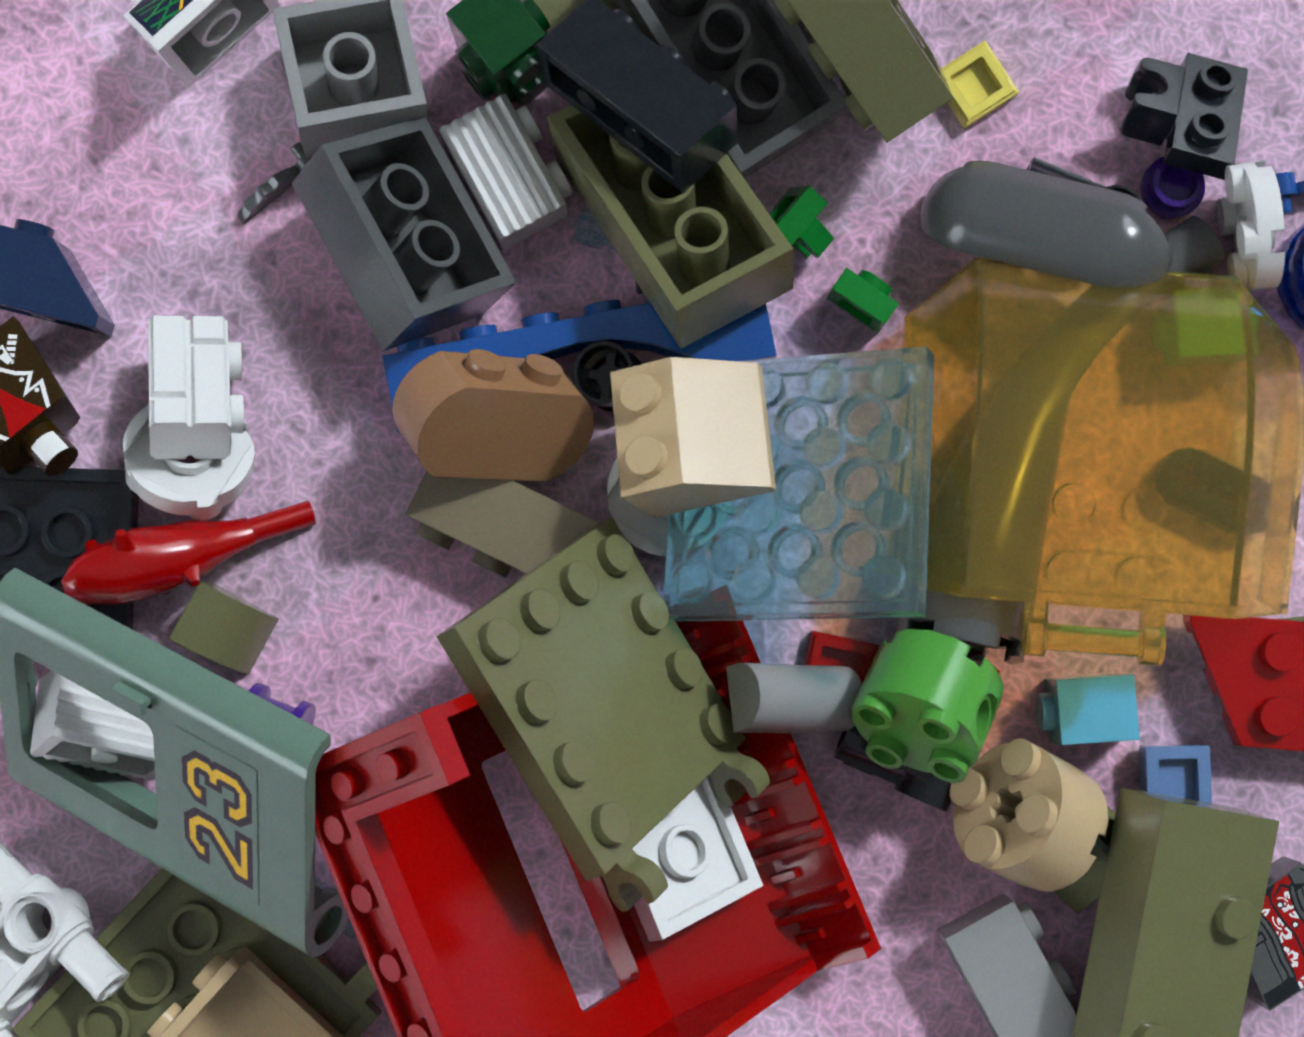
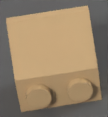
(691, 433)

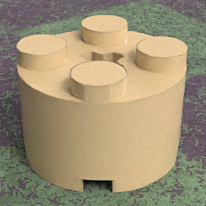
(1029, 816)

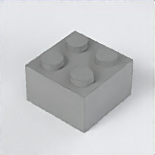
(348, 68)

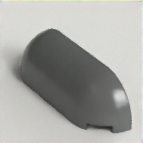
(1046, 225)

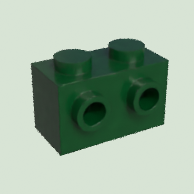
(499, 46)

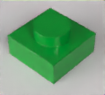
(864, 298)

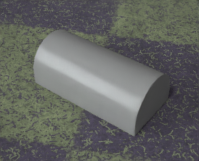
(791, 698)

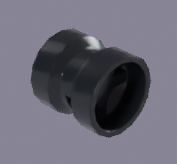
(593, 370)

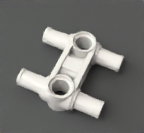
(33, 954)

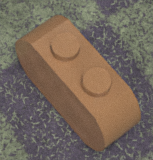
(492, 416)

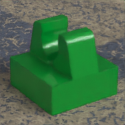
(797, 220)

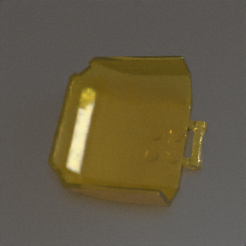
(1110, 451)

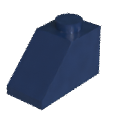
(46, 280)

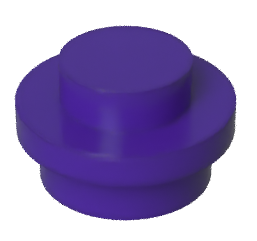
(1171, 190)

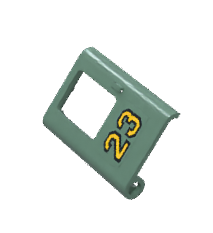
(228, 765)

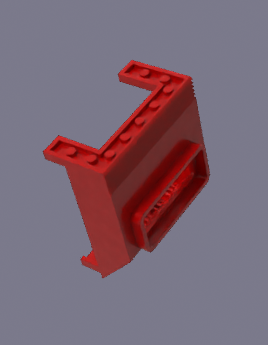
(462, 933)

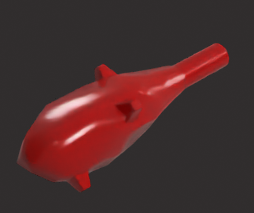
(169, 556)

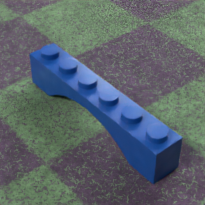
(630, 327)

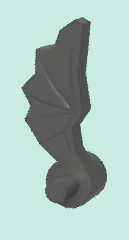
(274, 187)

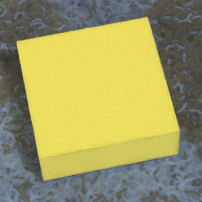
(977, 84)

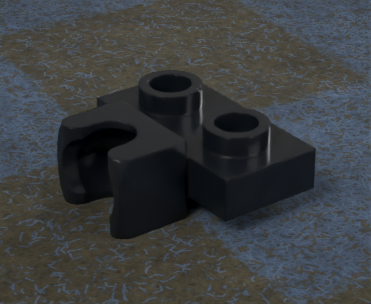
(1189, 106)

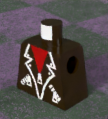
(32, 407)

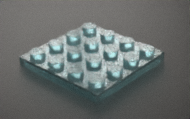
(847, 504)

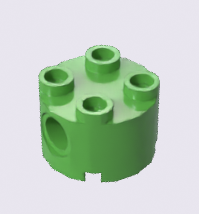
(927, 704)

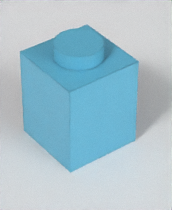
(1088, 709)

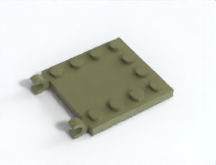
(600, 705)
(165, 944)

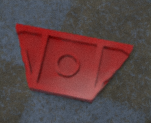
(1256, 675)

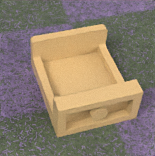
(242, 1001)

